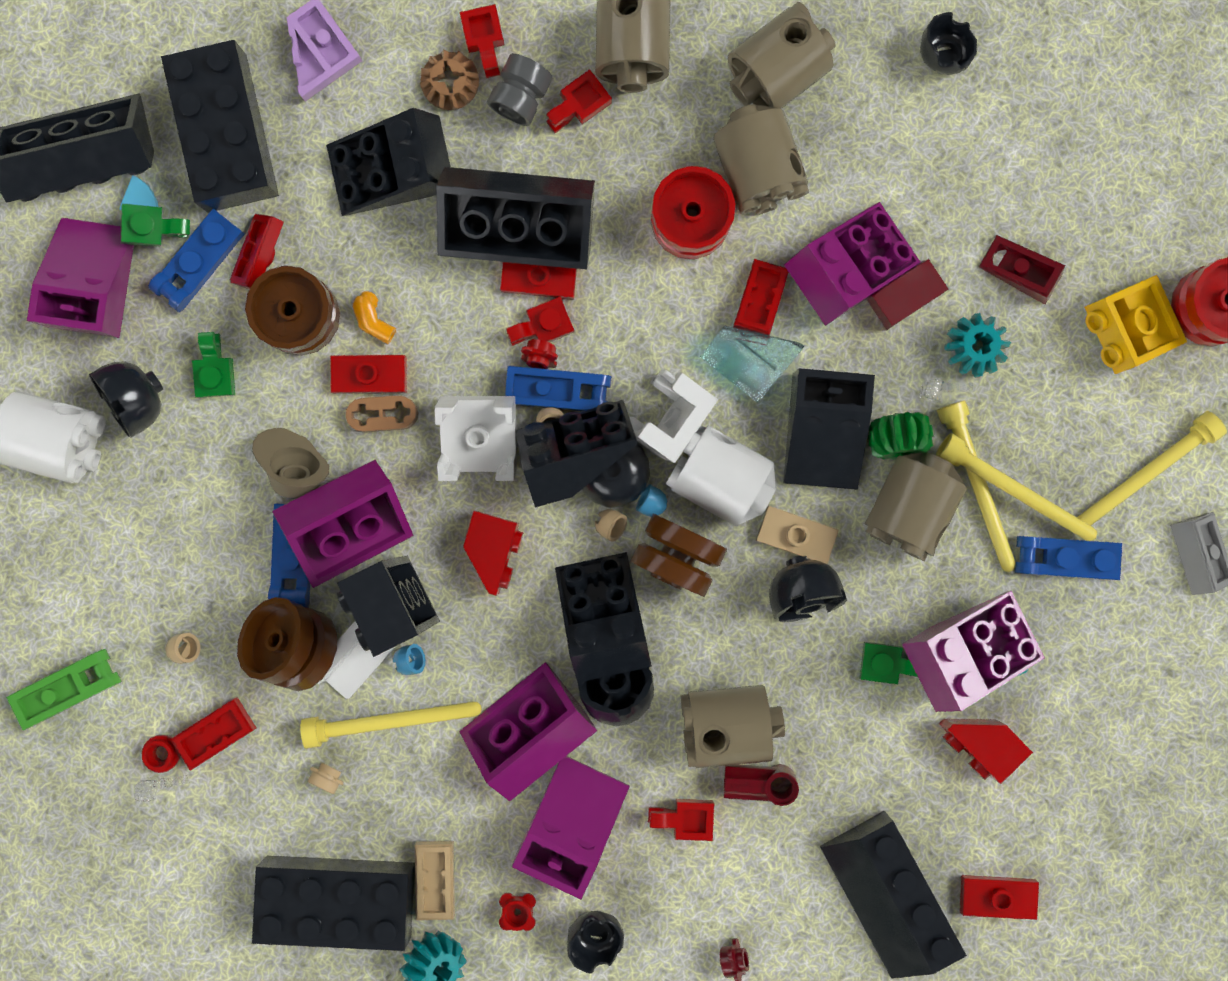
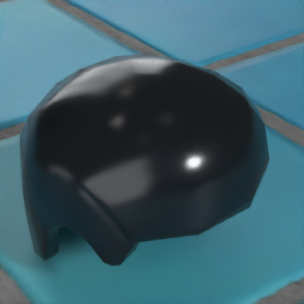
(946, 32)
(589, 952)

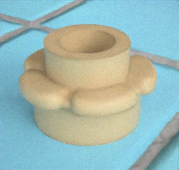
(325, 778)

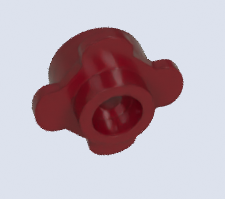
(734, 960)

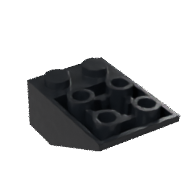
(389, 162)
(828, 428)
(573, 450)
(602, 617)

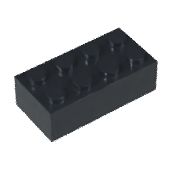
(219, 126)
(514, 217)
(387, 604)
(333, 903)

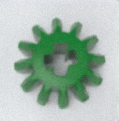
(900, 435)

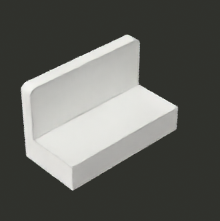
(351, 664)

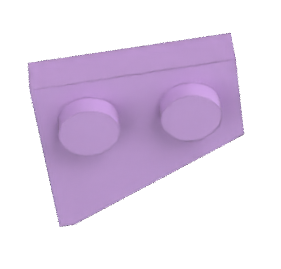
(318, 48)

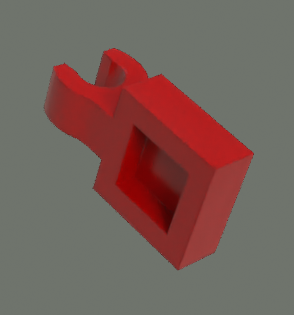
(483, 34)
(582, 99)
(547, 323)
(690, 819)

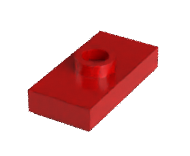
(257, 250)
(538, 280)
(761, 297)
(368, 374)
(213, 733)
(999, 897)

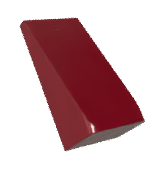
(1023, 269)
(907, 294)

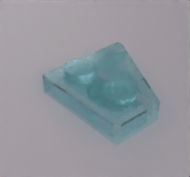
(750, 359)

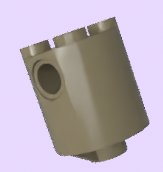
(632, 42)
(781, 59)
(760, 158)
(916, 503)
(730, 726)

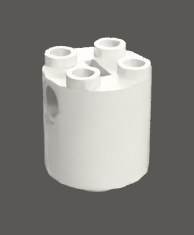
(49, 437)
(724, 477)

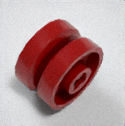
(697, 190)
(1202, 304)

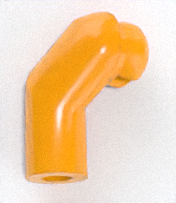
(367, 318)

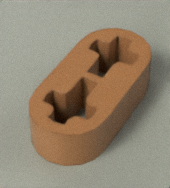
(382, 422)

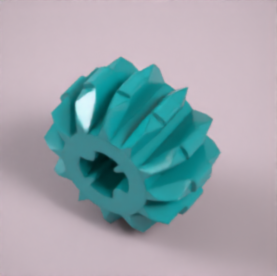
(966, 336)
(434, 959)

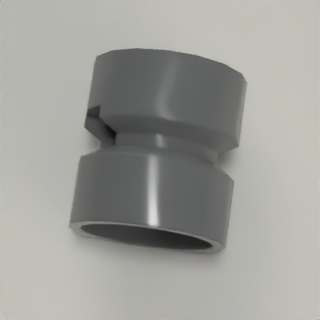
(521, 87)

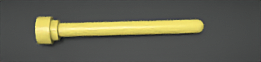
(955, 418)
(1205, 429)
(954, 451)
(317, 731)

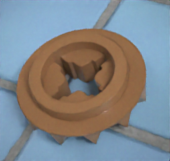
(464, 87)

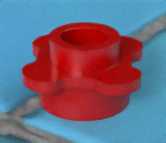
(539, 354)
(514, 922)

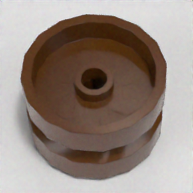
(271, 303)
(678, 555)
(287, 644)

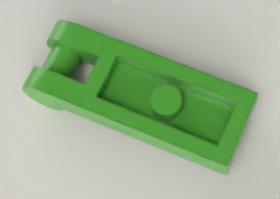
(62, 690)

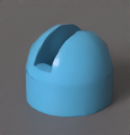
(652, 501)
(402, 662)

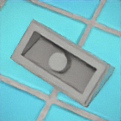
(1202, 553)

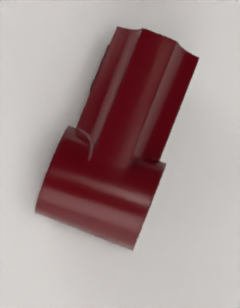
(754, 783)

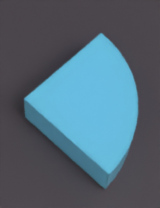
(139, 194)

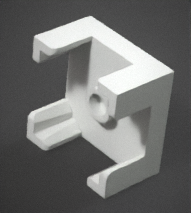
(680, 421)
(477, 436)

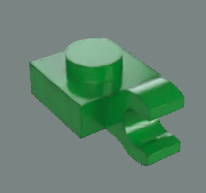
(145, 225)
(213, 374)
(884, 663)

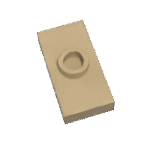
(797, 534)
(434, 880)

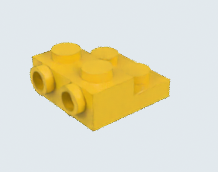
(1134, 325)

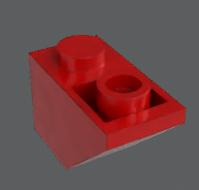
(489, 549)
(990, 744)

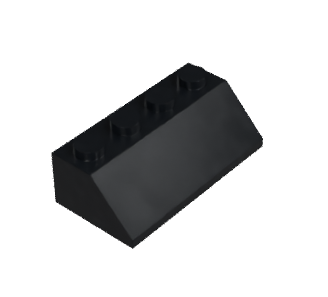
(74, 148)
(892, 899)

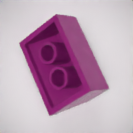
(343, 523)
(526, 732)

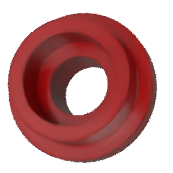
(151, 759)

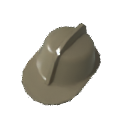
(289, 462)

